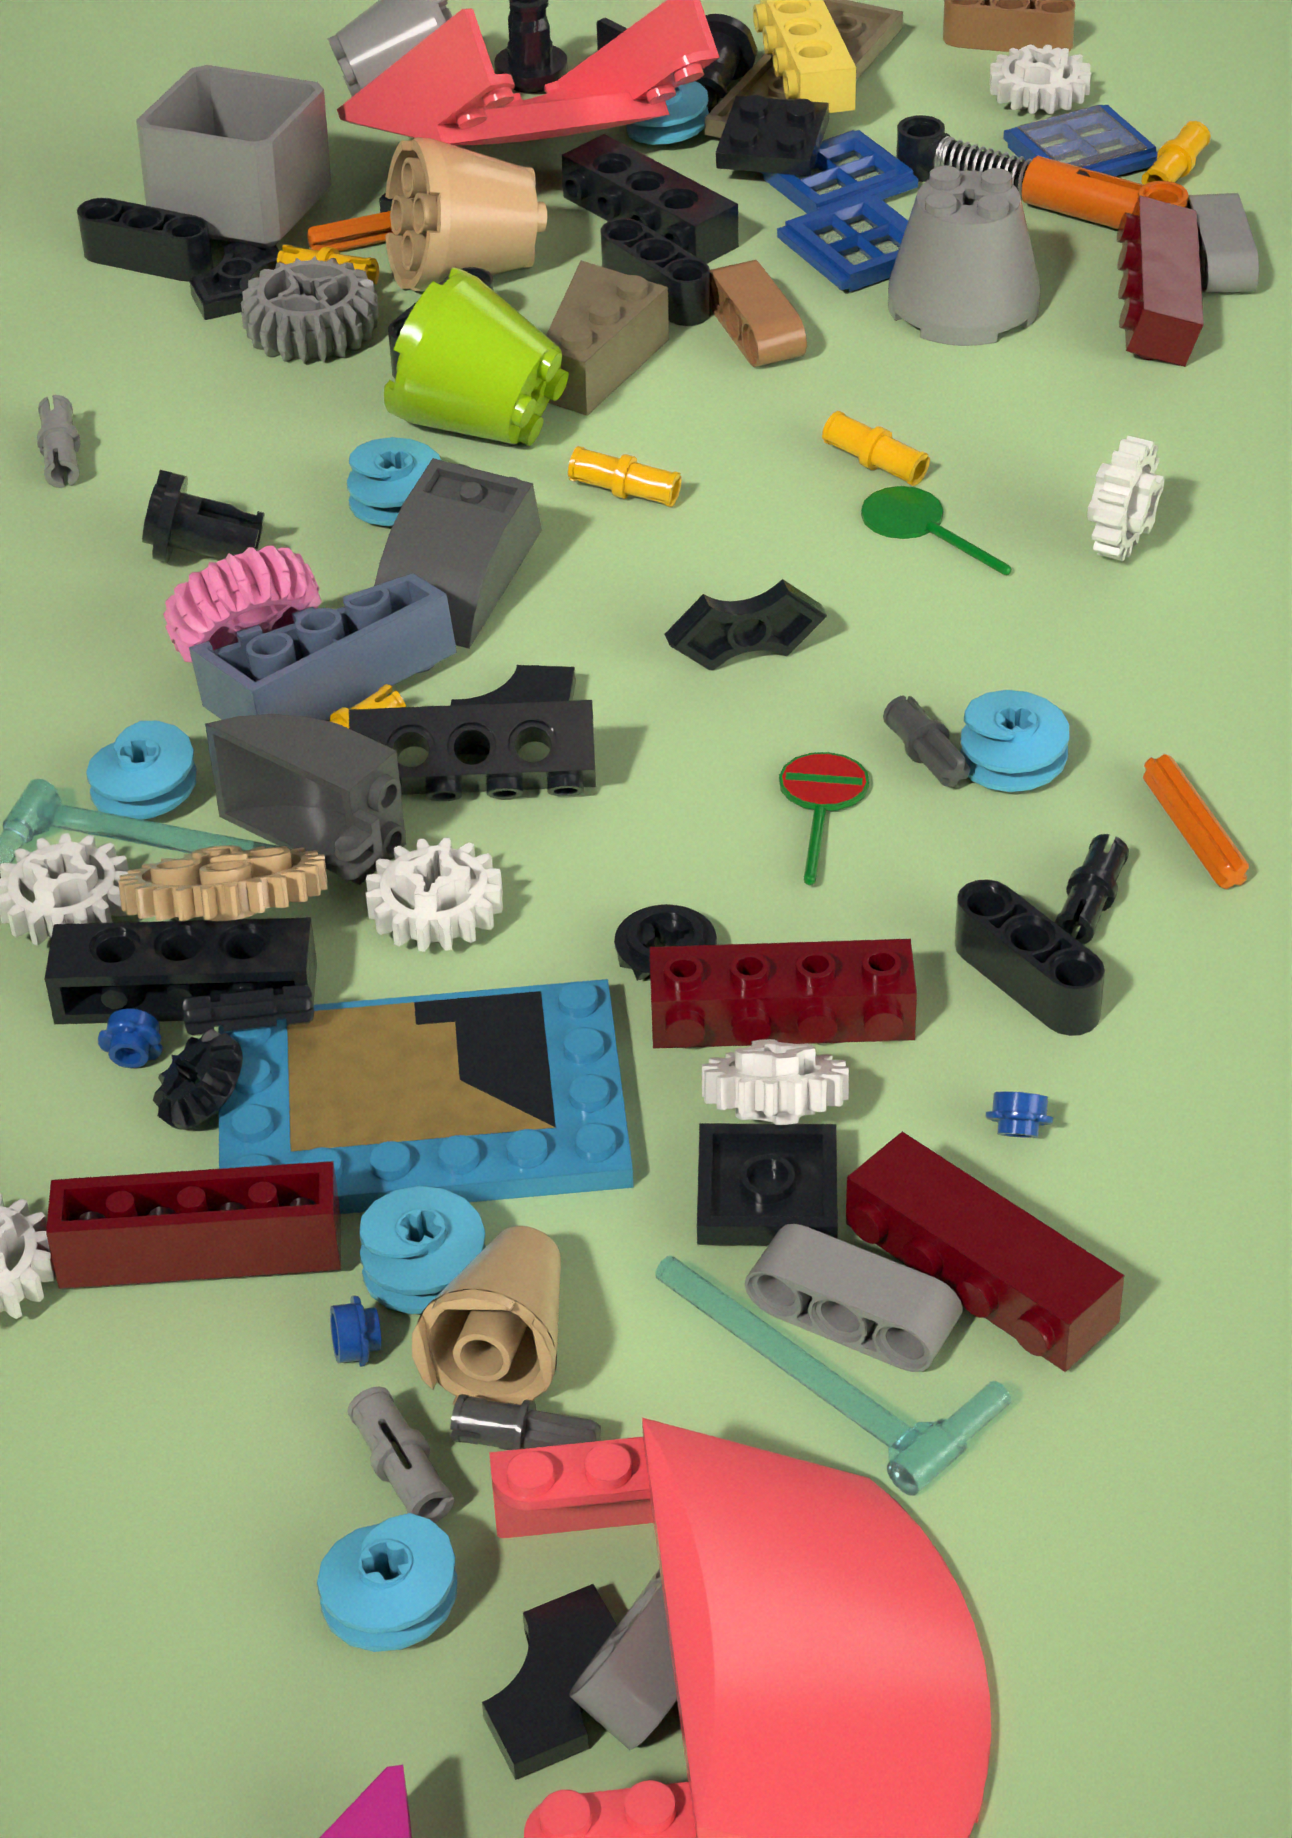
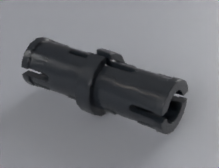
(1092, 887)

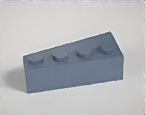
(328, 654)

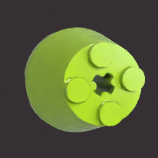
(473, 364)

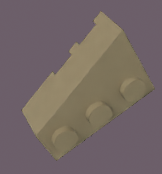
(606, 332)

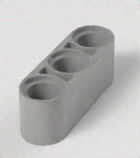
(1225, 244)
(854, 1297)
(632, 1675)

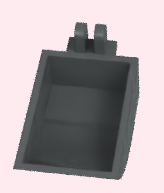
(464, 537)
(309, 788)

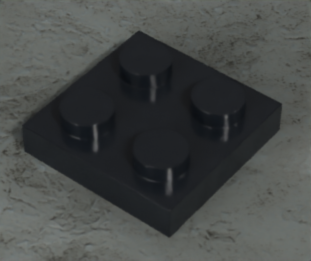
(772, 135)
(763, 1179)

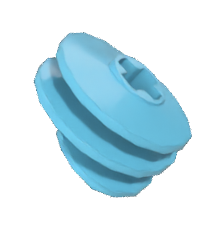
(685, 120)
(384, 477)
(1014, 740)
(143, 771)
(417, 1245)
(388, 1583)

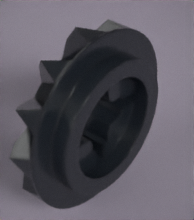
(669, 923)
(212, 1059)

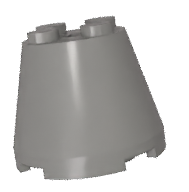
(383, 37)
(965, 260)

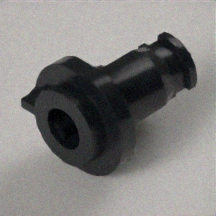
(530, 52)
(736, 54)
(196, 522)

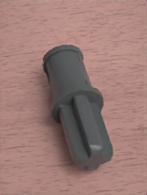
(926, 740)
(516, 1426)

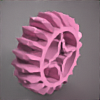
(239, 594)

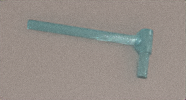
(42, 808)
(913, 1452)

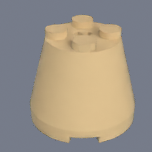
(458, 213)

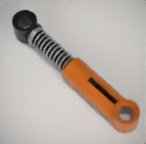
(1041, 183)

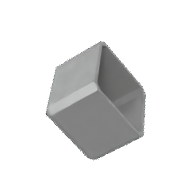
(237, 152)

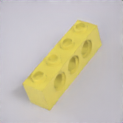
(807, 52)

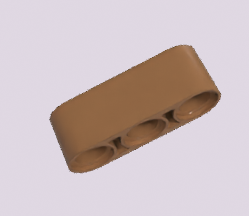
(1008, 24)
(756, 314)

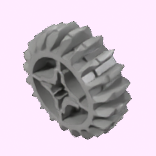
(309, 309)

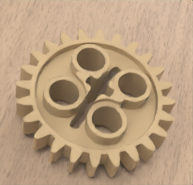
(223, 883)

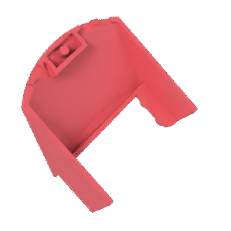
(453, 95)
(808, 1641)

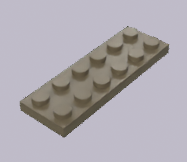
(864, 30)

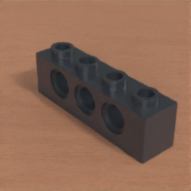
(627, 184)
(503, 730)
(162, 963)

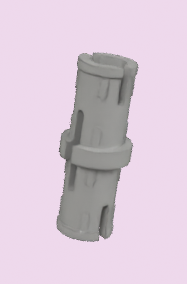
(58, 441)
(380, 1425)

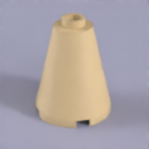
(495, 1322)

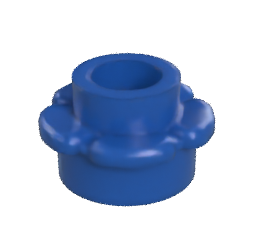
(131, 1038)
(1019, 1113)
(354, 1331)

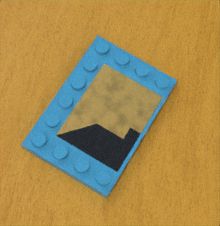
(439, 1092)

